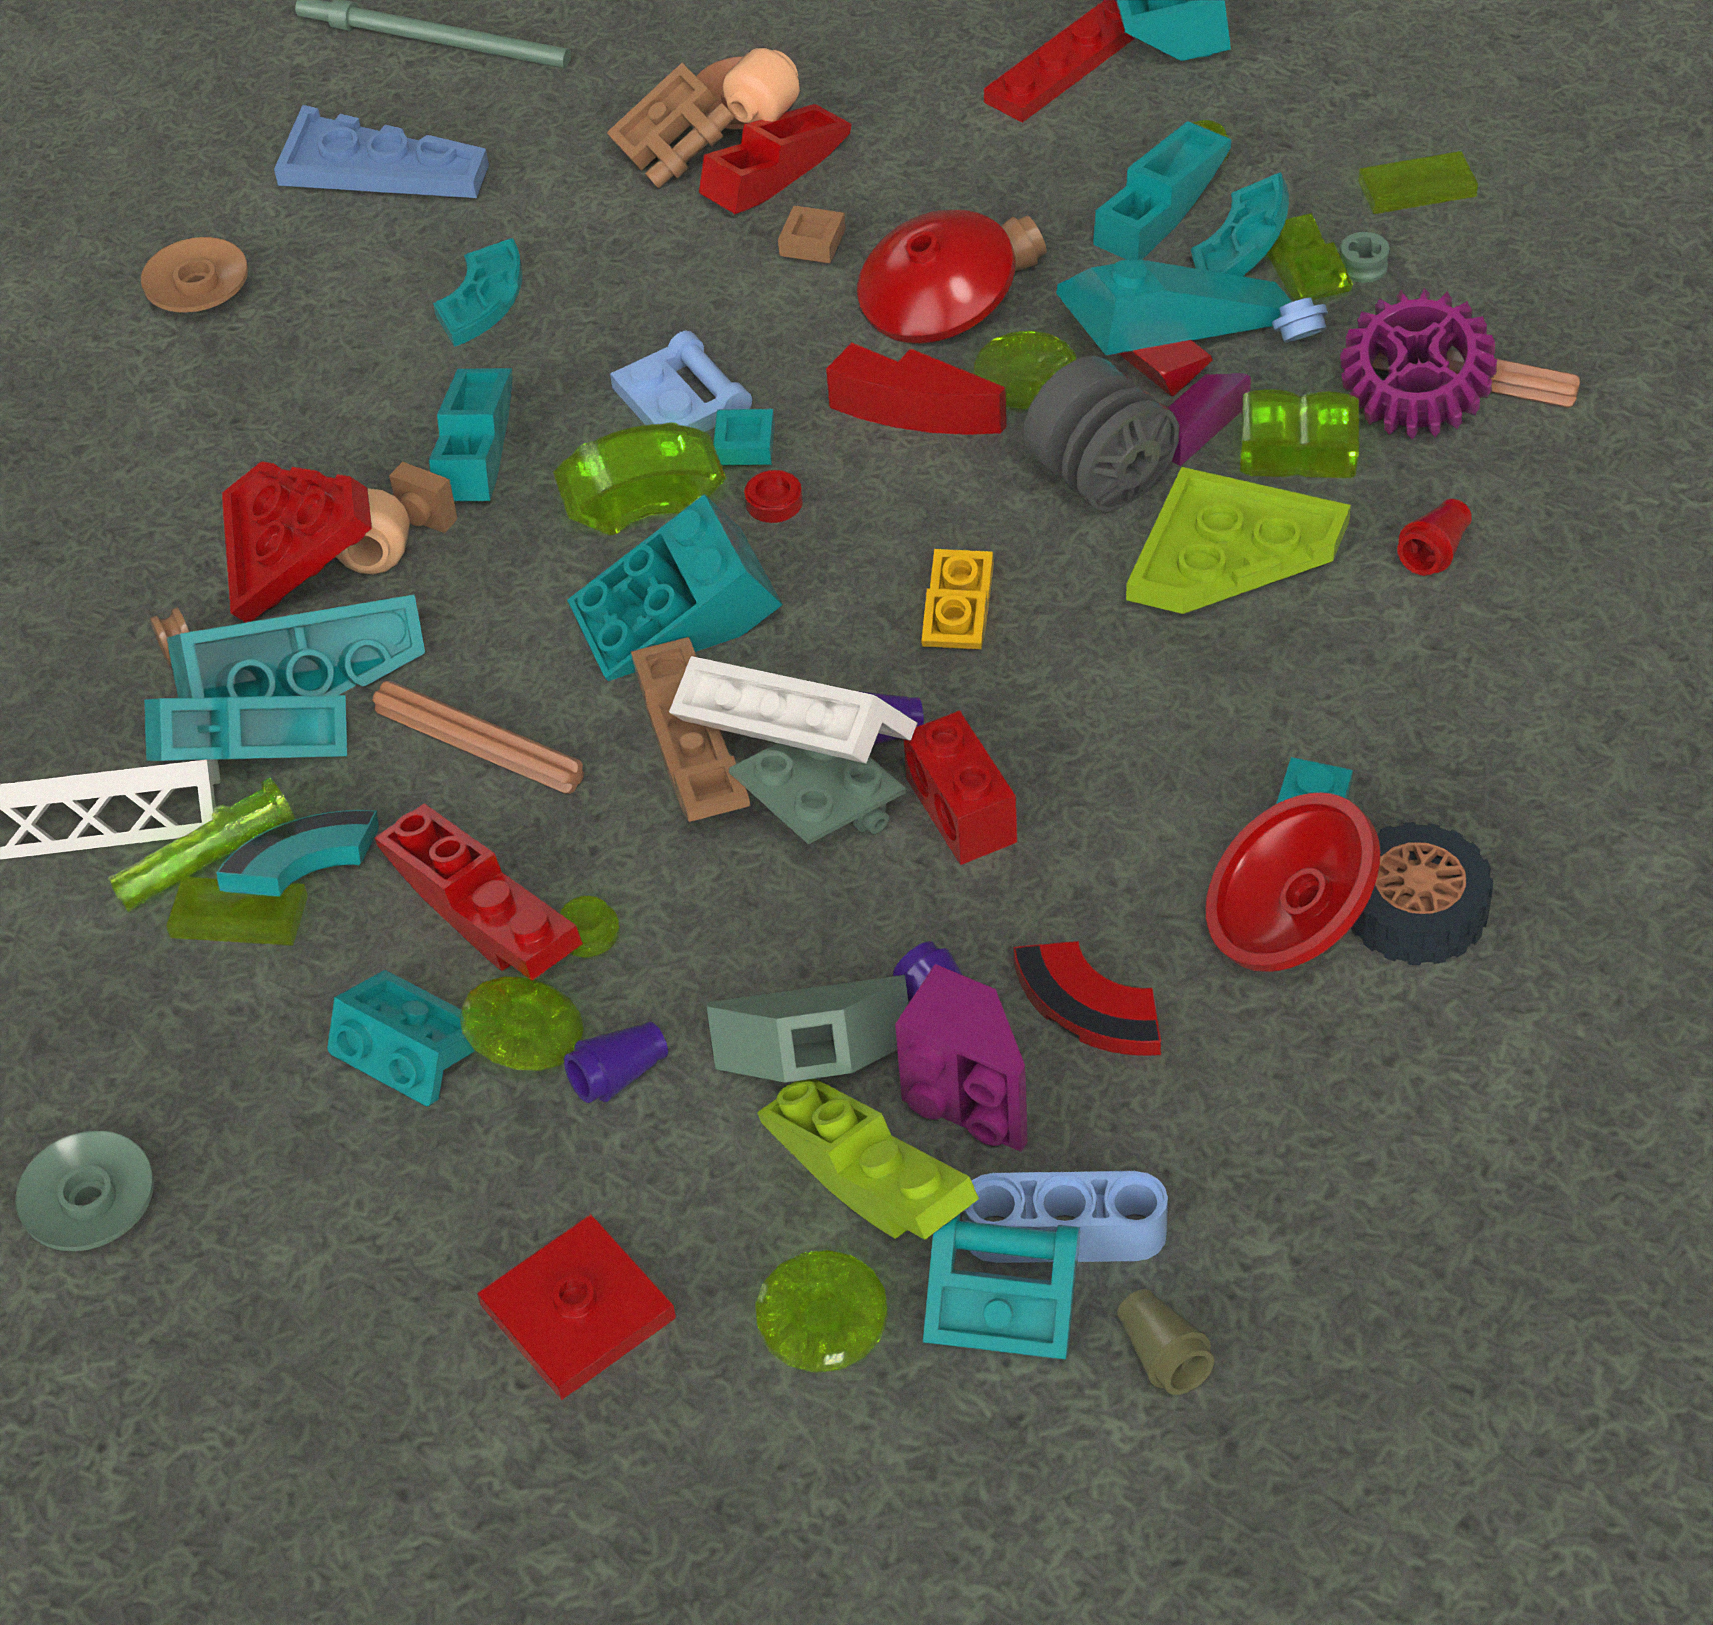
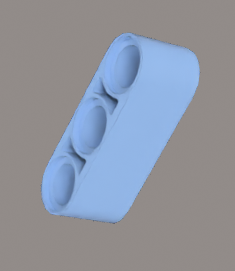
(1094, 1199)

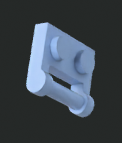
(662, 396)

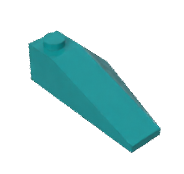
(1160, 304)
(298, 652)

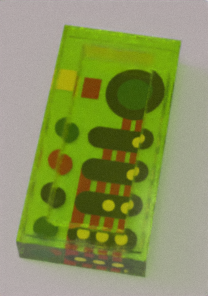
(1417, 182)
(217, 915)

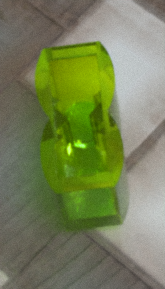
(1299, 434)

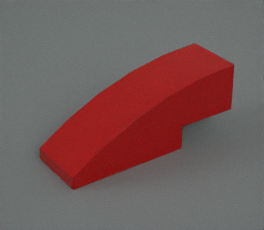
(770, 157)
(914, 393)

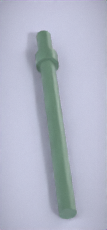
(347, 15)

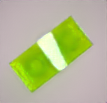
(1307, 263)

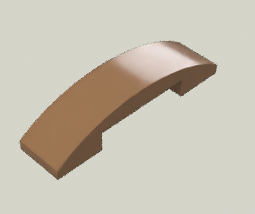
(691, 752)

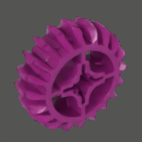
(1419, 334)

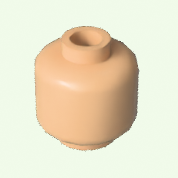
(761, 86)
(386, 540)

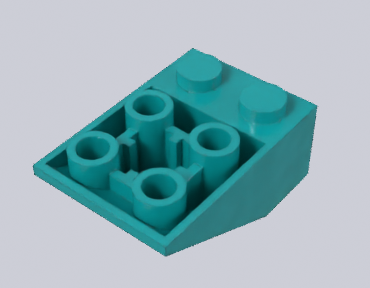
(679, 583)

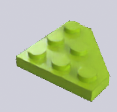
(1230, 538)

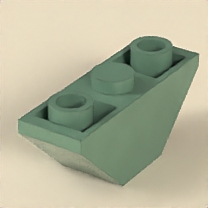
(807, 1029)

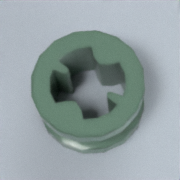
(1368, 245)

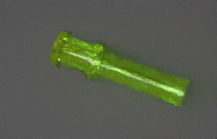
(210, 842)

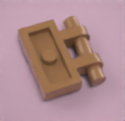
(664, 116)

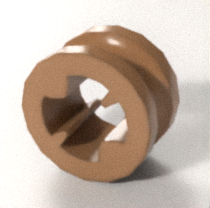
(166, 628)

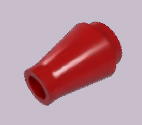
(1432, 540)

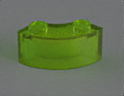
(638, 475)

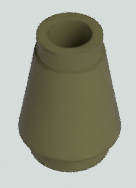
(1166, 1343)

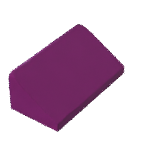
(1207, 410)

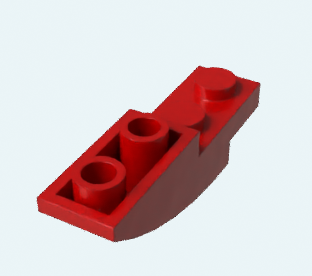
(475, 896)

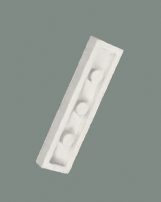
(786, 710)
(105, 786)

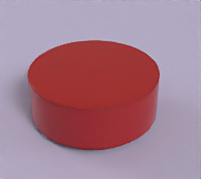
(773, 496)

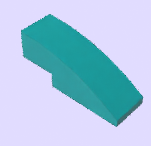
(1159, 191)
(473, 431)
(245, 727)

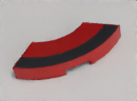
(1085, 1002)

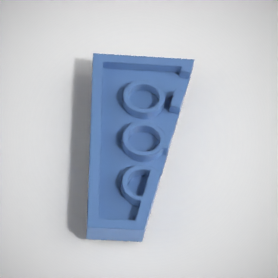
(363, 159)

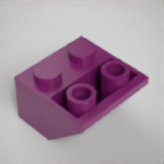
(963, 1059)

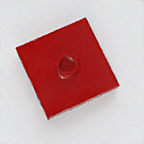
(576, 1306)

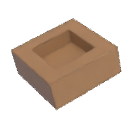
(811, 234)
(425, 497)

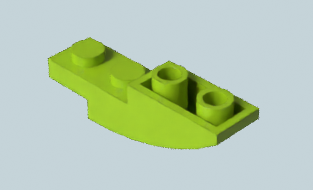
(863, 1163)

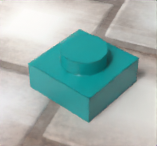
(744, 436)
(1314, 777)

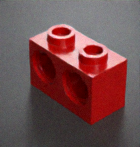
(961, 787)

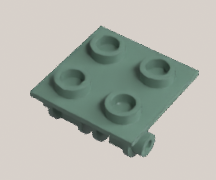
(818, 790)

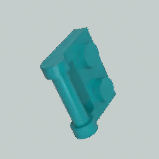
(998, 1309)

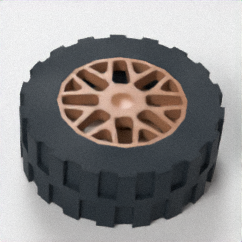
(1447, 901)

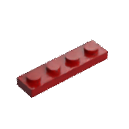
(1059, 63)

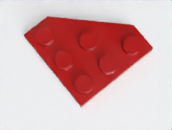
(286, 530)

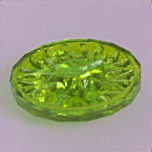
(1022, 363)
(521, 1023)
(821, 1311)

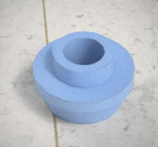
(1300, 320)

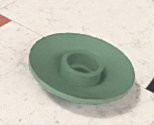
(75, 1170)

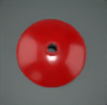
(936, 276)
(1293, 882)

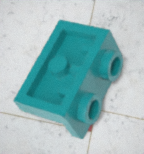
(397, 1035)

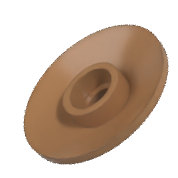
(194, 274)

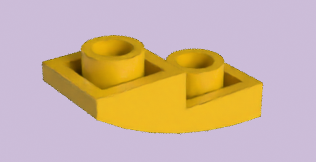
(958, 599)

